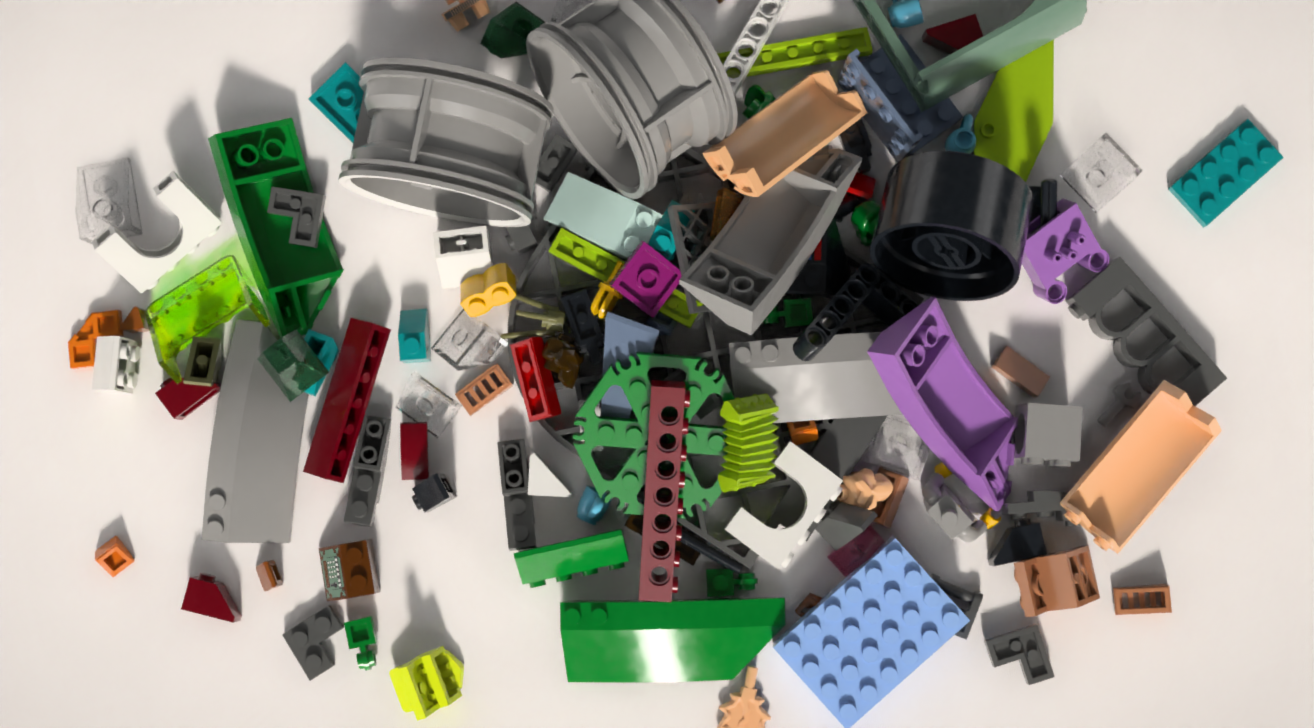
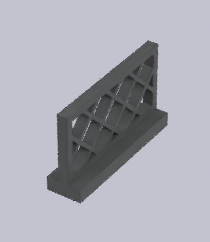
(680, 233)

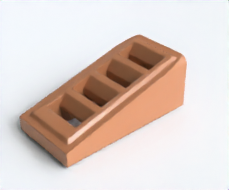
(495, 369)
(1140, 589)

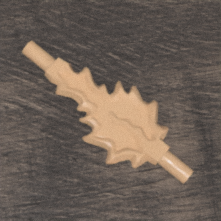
(745, 706)

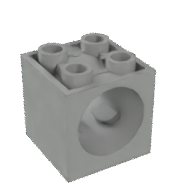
(1048, 434)

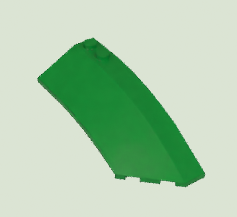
(289, 276)
(665, 639)

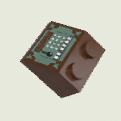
(349, 570)

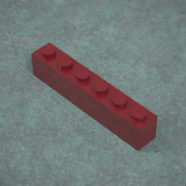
(347, 400)

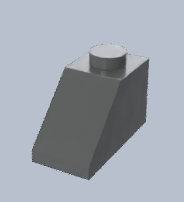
(844, 523)

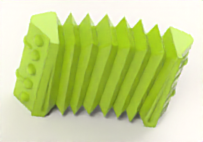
(748, 441)

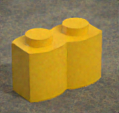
(488, 289)

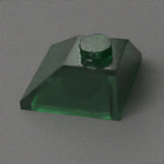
(509, 31)
(292, 364)

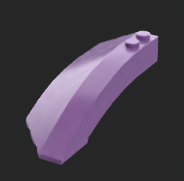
(947, 401)

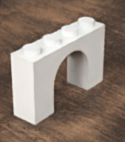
(146, 266)
(817, 486)

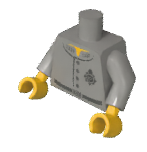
(950, 511)

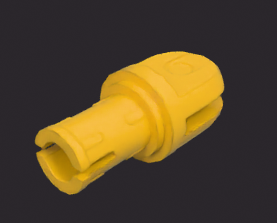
(606, 296)

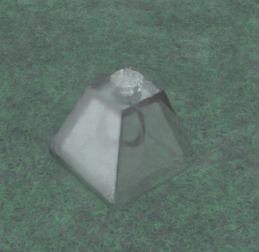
(469, 343)

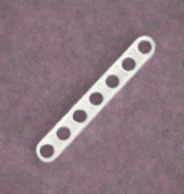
(753, 41)

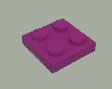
(646, 279)

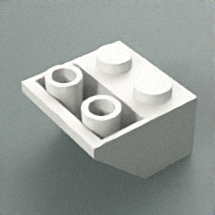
(462, 254)
(115, 364)

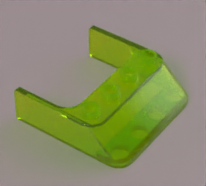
(199, 307)

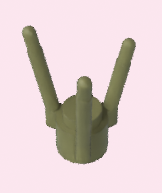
(551, 319)

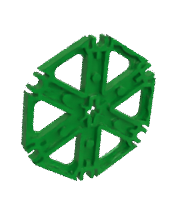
(634, 432)

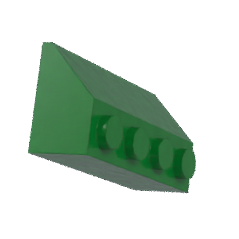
(572, 556)

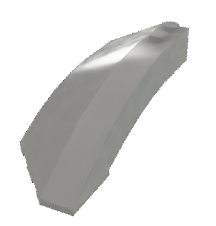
(770, 241)
(831, 386)
(252, 448)

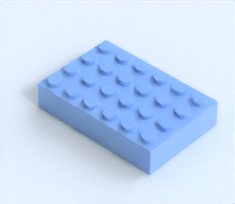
(870, 632)

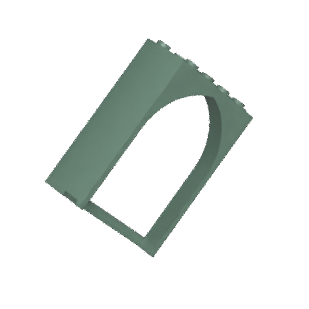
(1032, 29)

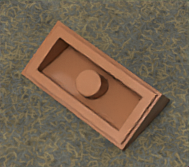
(1020, 372)
(888, 508)

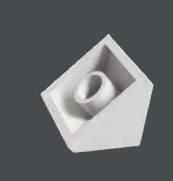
(544, 480)

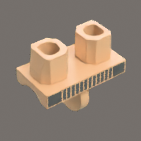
(456, 16)

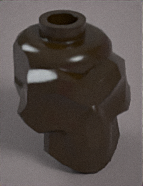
(563, 358)

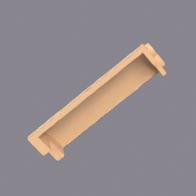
(785, 134)
(1140, 467)

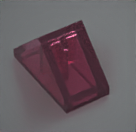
(856, 551)

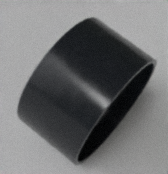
(952, 226)

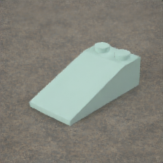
(601, 216)

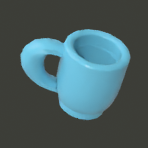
(905, 13)
(962, 139)
(591, 506)

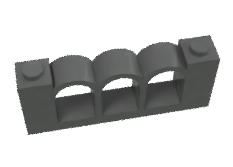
(1104, 286)

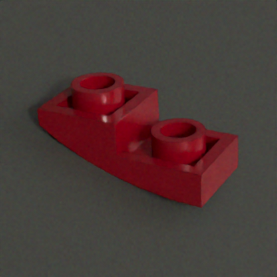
(414, 450)

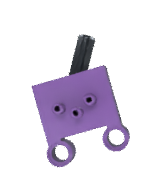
(1058, 242)

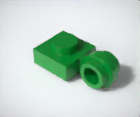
(795, 313)
(721, 582)
(360, 634)

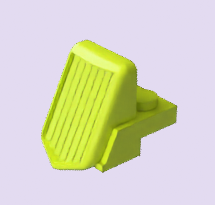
(428, 682)

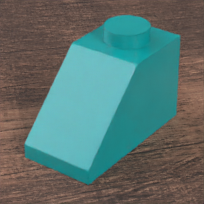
(662, 237)
(414, 336)

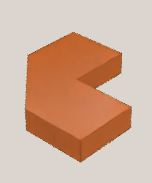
(83, 344)

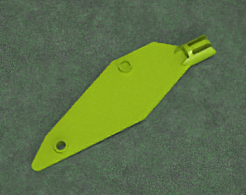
(1018, 112)

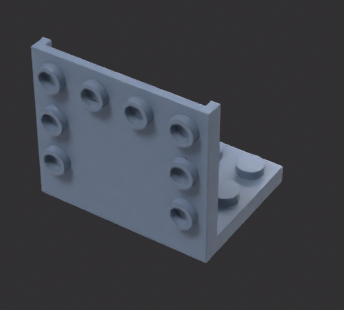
(890, 105)

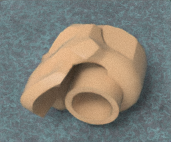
(865, 489)

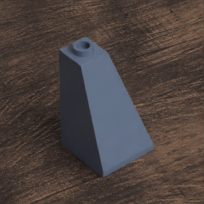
(620, 340)

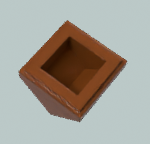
(135, 321)

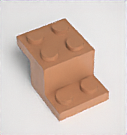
(1056, 581)

